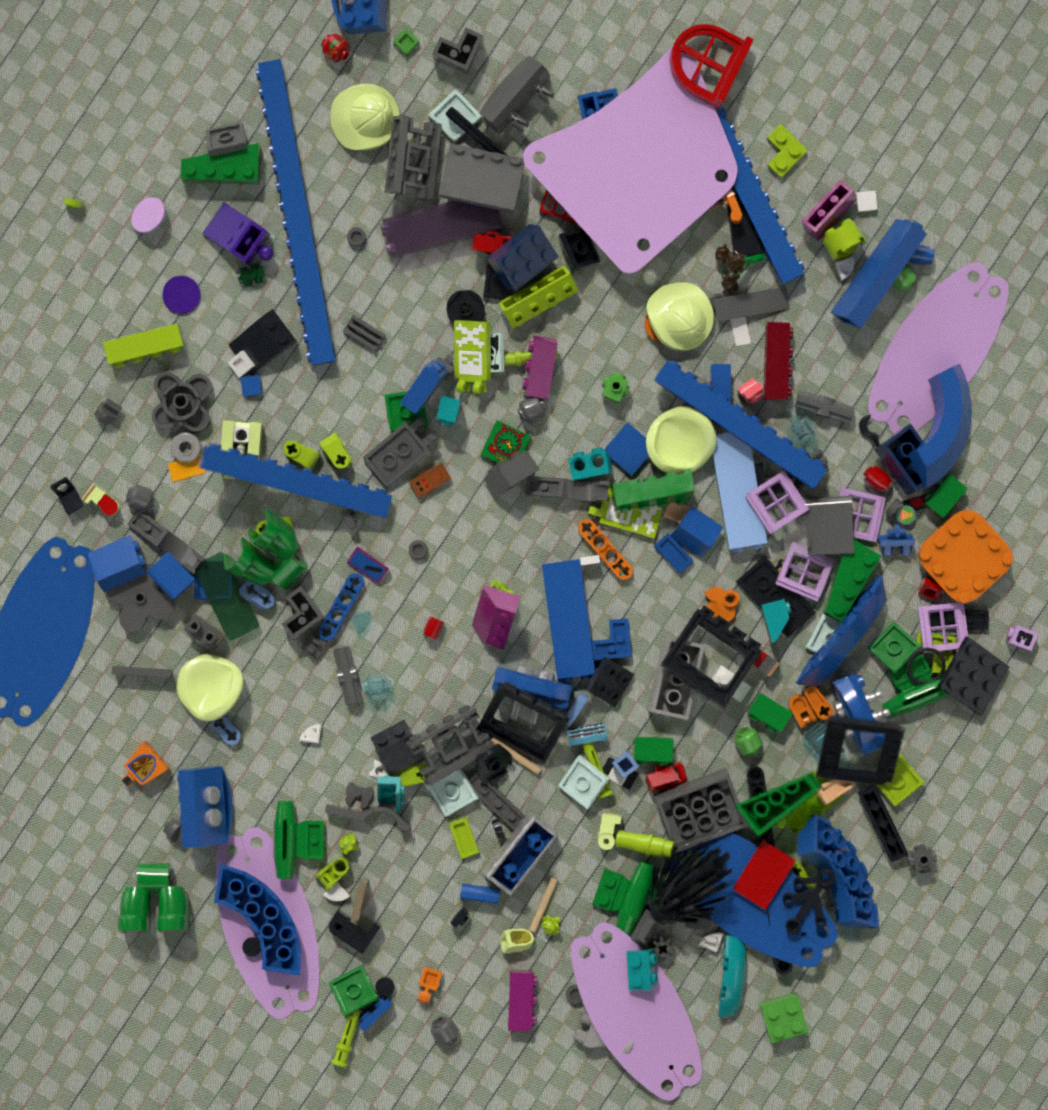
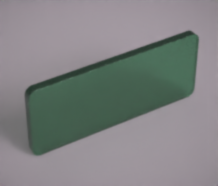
(225, 598)

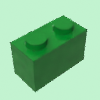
(944, 496)
(769, 712)
(653, 749)

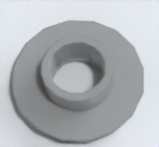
(176, 447)

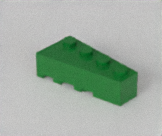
(226, 168)
(653, 492)
(849, 580)
(774, 805)

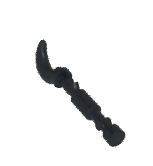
(864, 430)

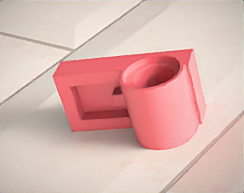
(750, 391)

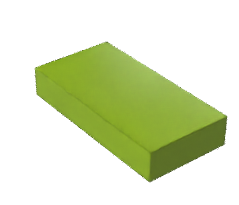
(464, 838)

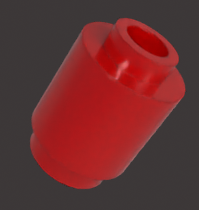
(877, 478)

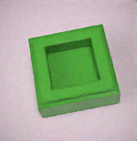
(406, 42)

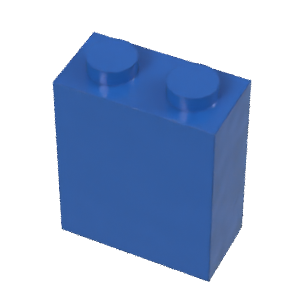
(424, 386)
(117, 563)

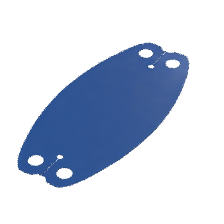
(43, 628)
(750, 922)

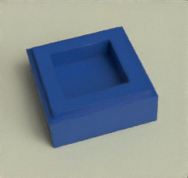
(251, 385)

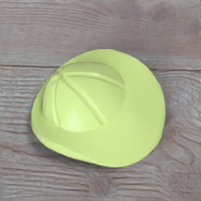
(363, 116)
(680, 315)
(681, 440)
(209, 686)

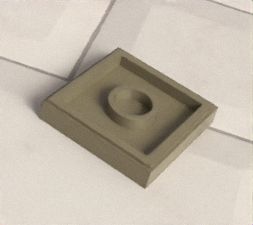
(359, 899)

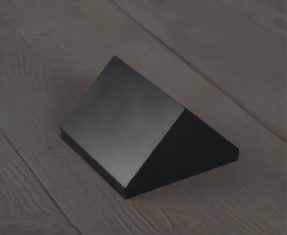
(578, 249)

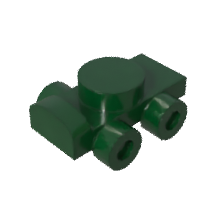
(247, 275)

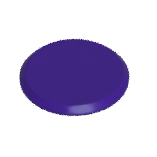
(181, 294)

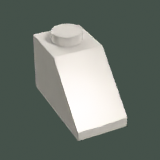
(723, 677)

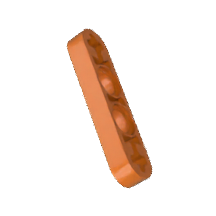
(605, 549)

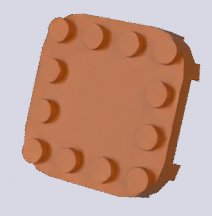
(965, 556)

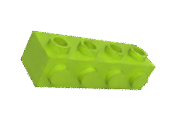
(538, 297)
(144, 345)

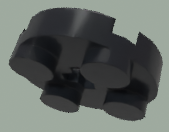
(463, 298)
(497, 755)

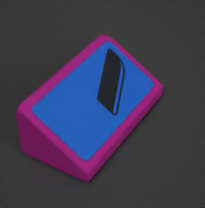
(367, 565)

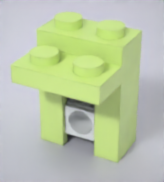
(254, 438)

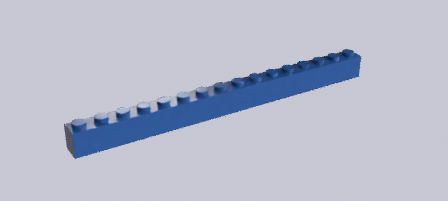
(296, 212)

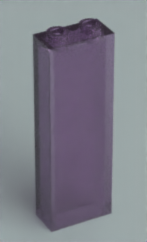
(438, 227)

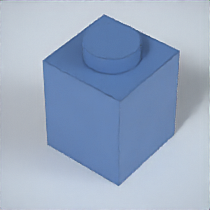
(624, 764)

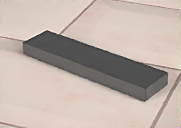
(497, 801)

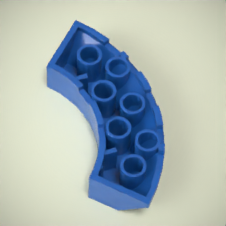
(949, 427)
(846, 635)
(829, 849)
(265, 914)

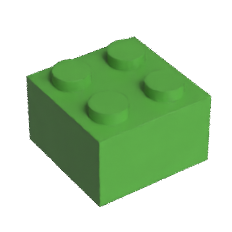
(783, 1017)

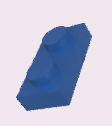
(380, 1007)

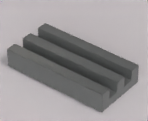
(350, 324)

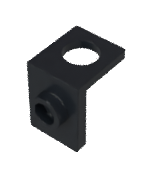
(68, 496)

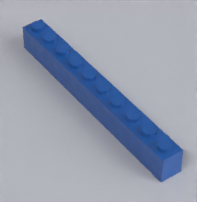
(764, 219)
(740, 425)
(295, 481)

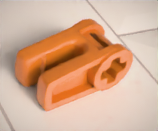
(817, 700)

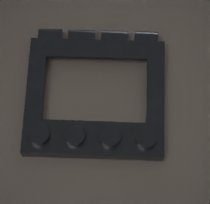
(696, 679)
(513, 737)
(833, 743)

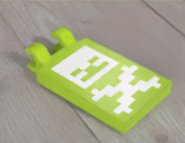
(472, 355)
(636, 521)

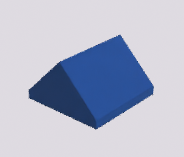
(696, 531)
(171, 576)

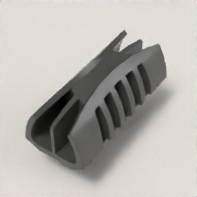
(514, 94)

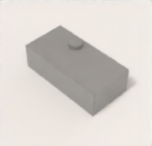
(668, 693)

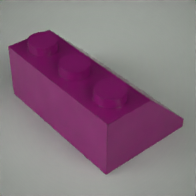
(495, 616)

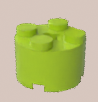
(843, 240)

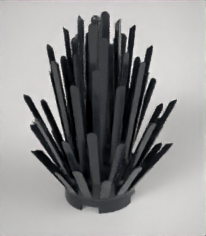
(687, 885)

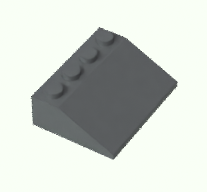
(482, 178)
(700, 809)

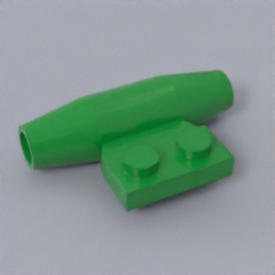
(913, 695)
(294, 839)
(625, 895)

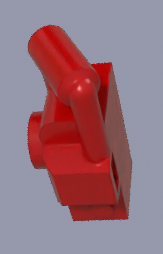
(487, 244)
(666, 777)

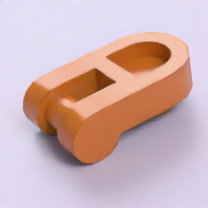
(730, 200)
(798, 705)

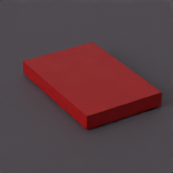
(764, 874)

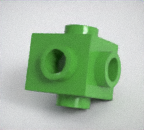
(612, 394)

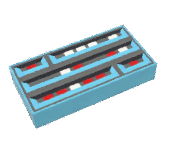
(587, 734)

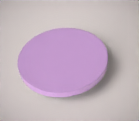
(148, 215)

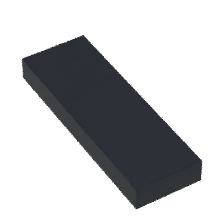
(974, 618)

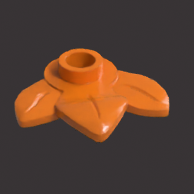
(719, 603)

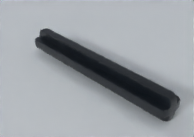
(472, 131)

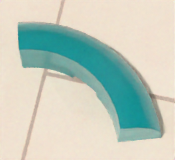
(733, 977)

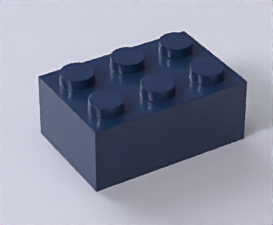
(522, 257)
(895, 457)

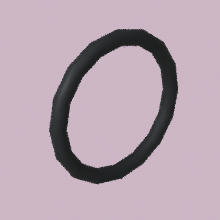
(923, 650)

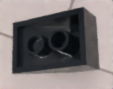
(264, 340)

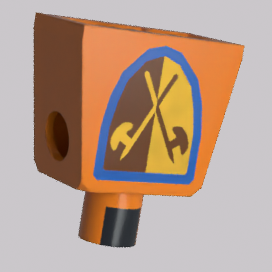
(144, 765)

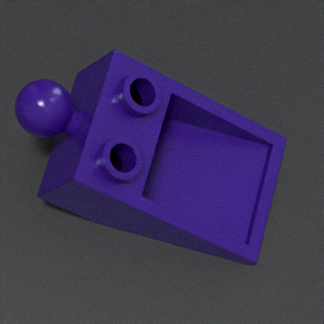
(237, 234)

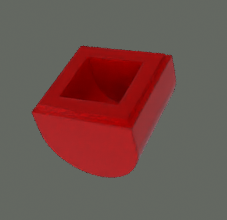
(929, 588)
(433, 627)

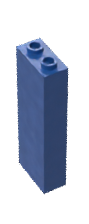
(879, 272)
(568, 620)

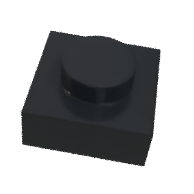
(460, 918)

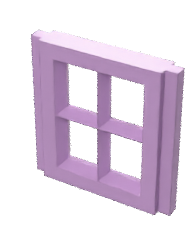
(762, 511)
(875, 518)
(799, 588)
(926, 629)

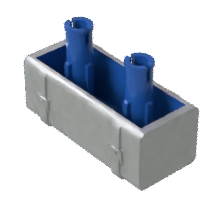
(520, 853)

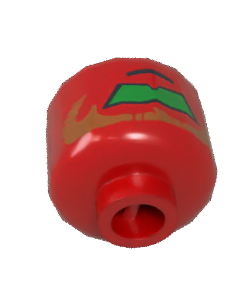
(335, 47)

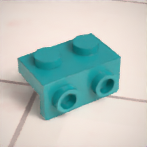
(391, 791)
(641, 969)

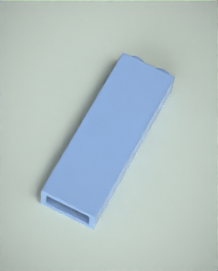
(734, 480)

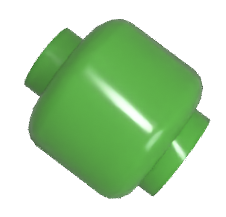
(905, 279)
(748, 741)

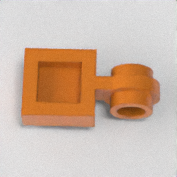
(430, 980)

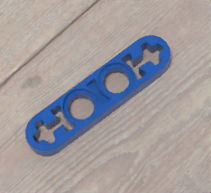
(338, 605)

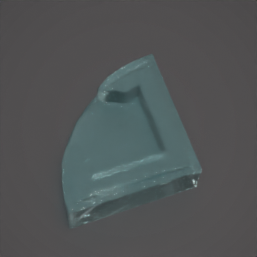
(361, 621)

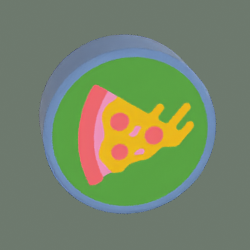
(905, 514)

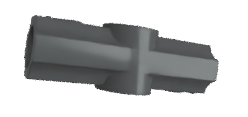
(824, 406)
(347, 675)

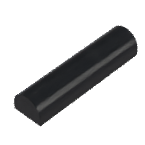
(883, 823)

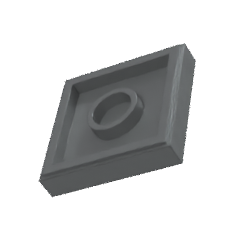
(226, 139)

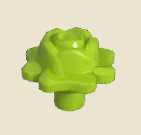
(348, 843)
(551, 925)

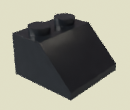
(393, 750)

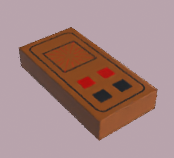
(430, 480)

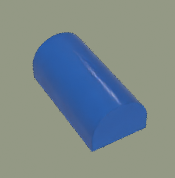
(480, 893)

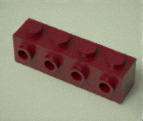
(777, 361)

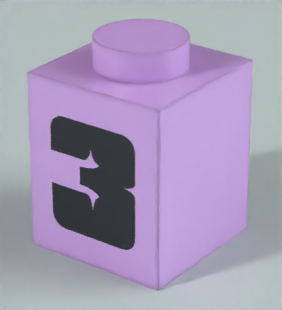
(1021, 637)

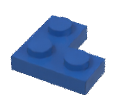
(618, 644)

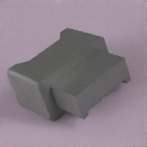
(644, 928)

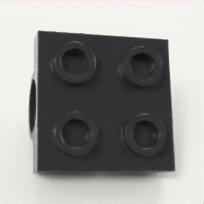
(609, 681)

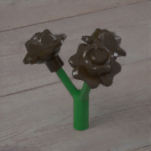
(736, 263)

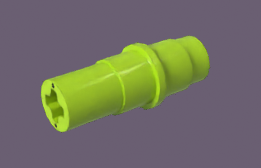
(645, 844)

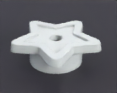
(376, 771)

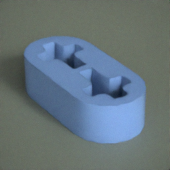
(255, 597)
(576, 707)
(222, 732)

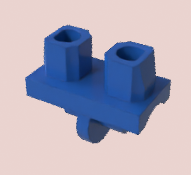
(896, 537)

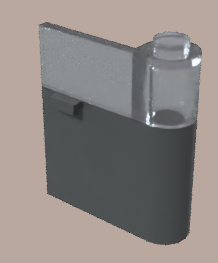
(821, 529)

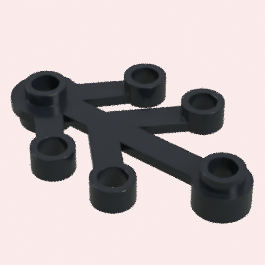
(812, 897)

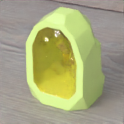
(516, 940)

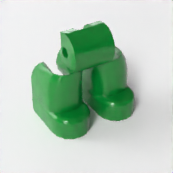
(257, 568)
(135, 901)

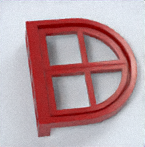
(728, 72)

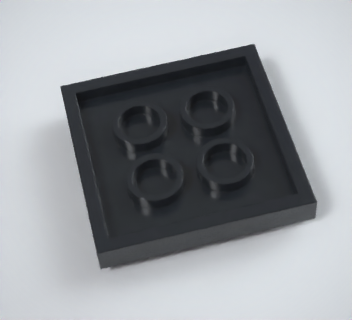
(973, 676)

